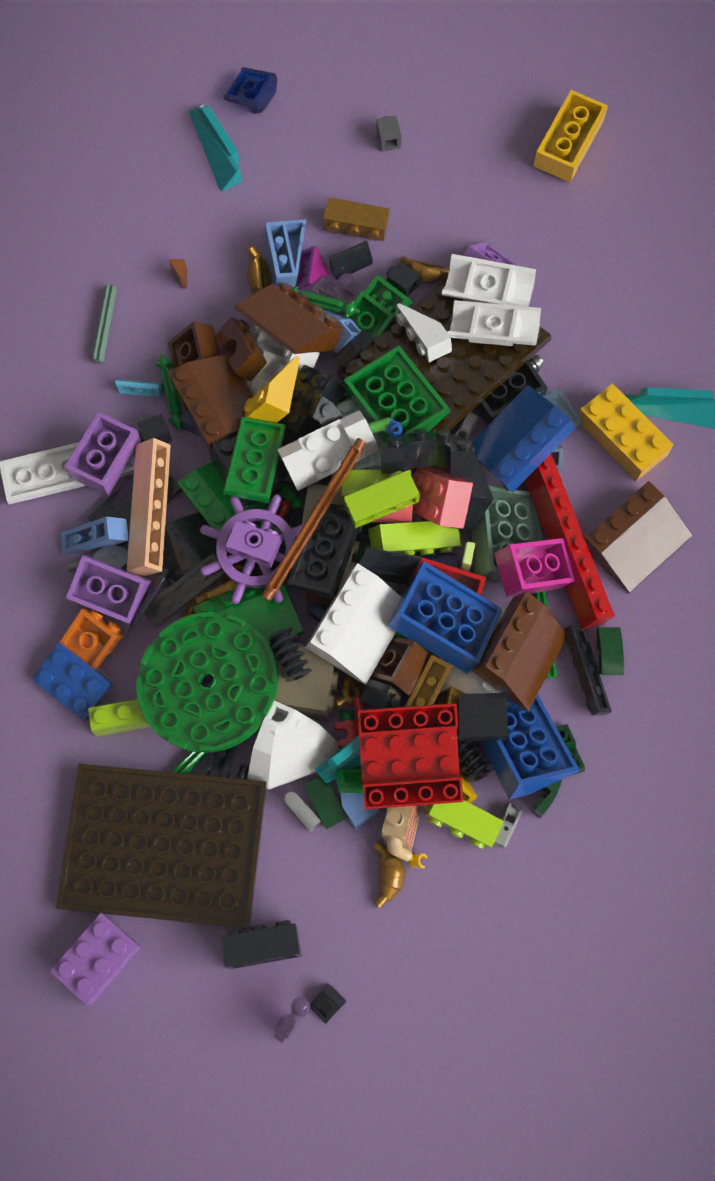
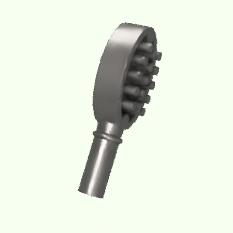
(110, 554)

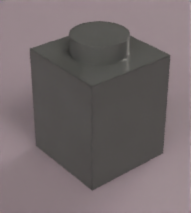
(388, 133)

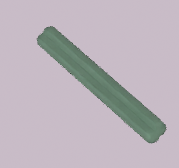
(104, 324)

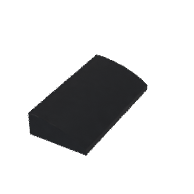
(325, 554)

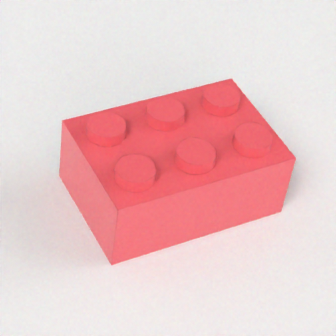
(442, 497)

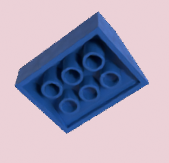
(521, 438)
(445, 618)
(532, 754)

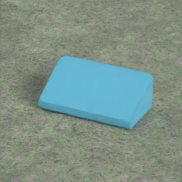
(139, 387)

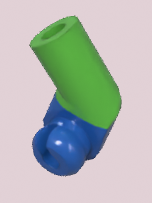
(387, 425)

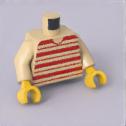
(400, 831)

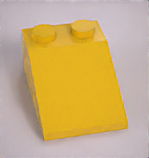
(275, 397)

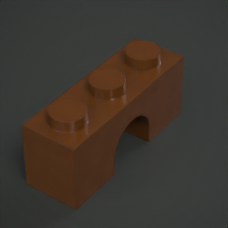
(238, 340)

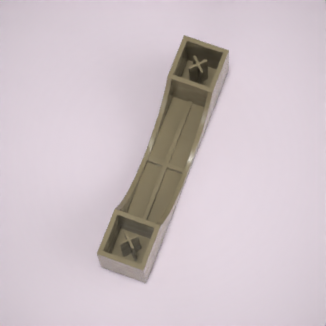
(314, 691)

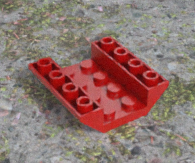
(409, 756)

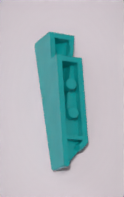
(217, 146)
(677, 405)
(345, 758)

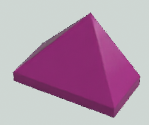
(310, 268)

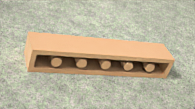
(148, 508)

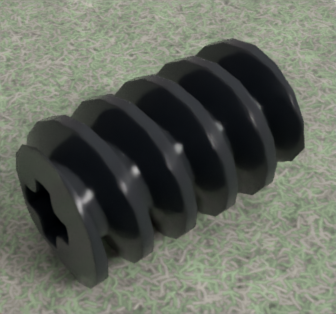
(288, 655)
(472, 761)

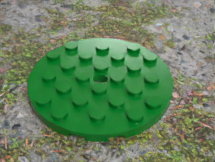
(202, 716)

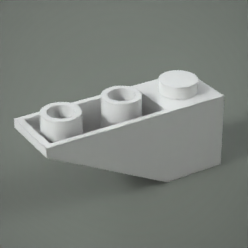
(427, 333)

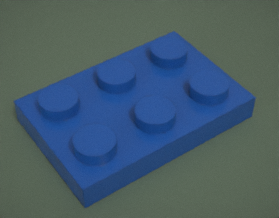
(72, 681)

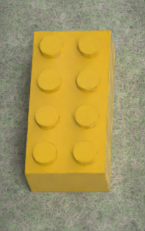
(570, 136)
(625, 432)

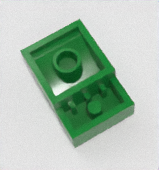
(378, 306)

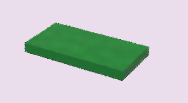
(254, 460)

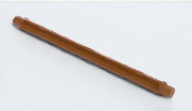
(313, 519)

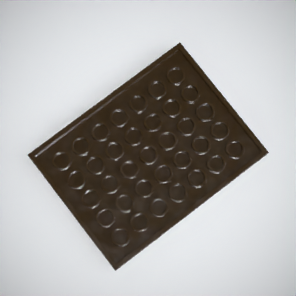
(458, 377)
(163, 846)

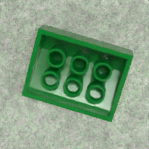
(395, 390)
(205, 492)
(257, 611)

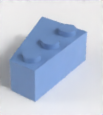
(283, 249)

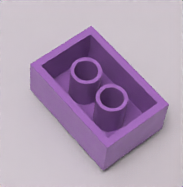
(102, 453)
(108, 589)
(95, 959)

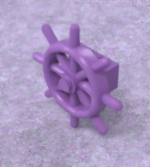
(250, 543)

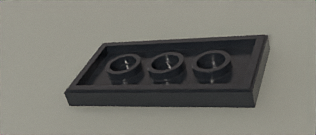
(120, 502)

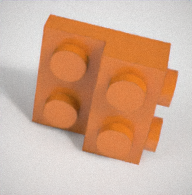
(92, 637)

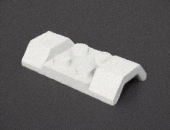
(489, 281)
(495, 323)
(323, 450)

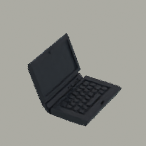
(185, 546)
(390, 567)

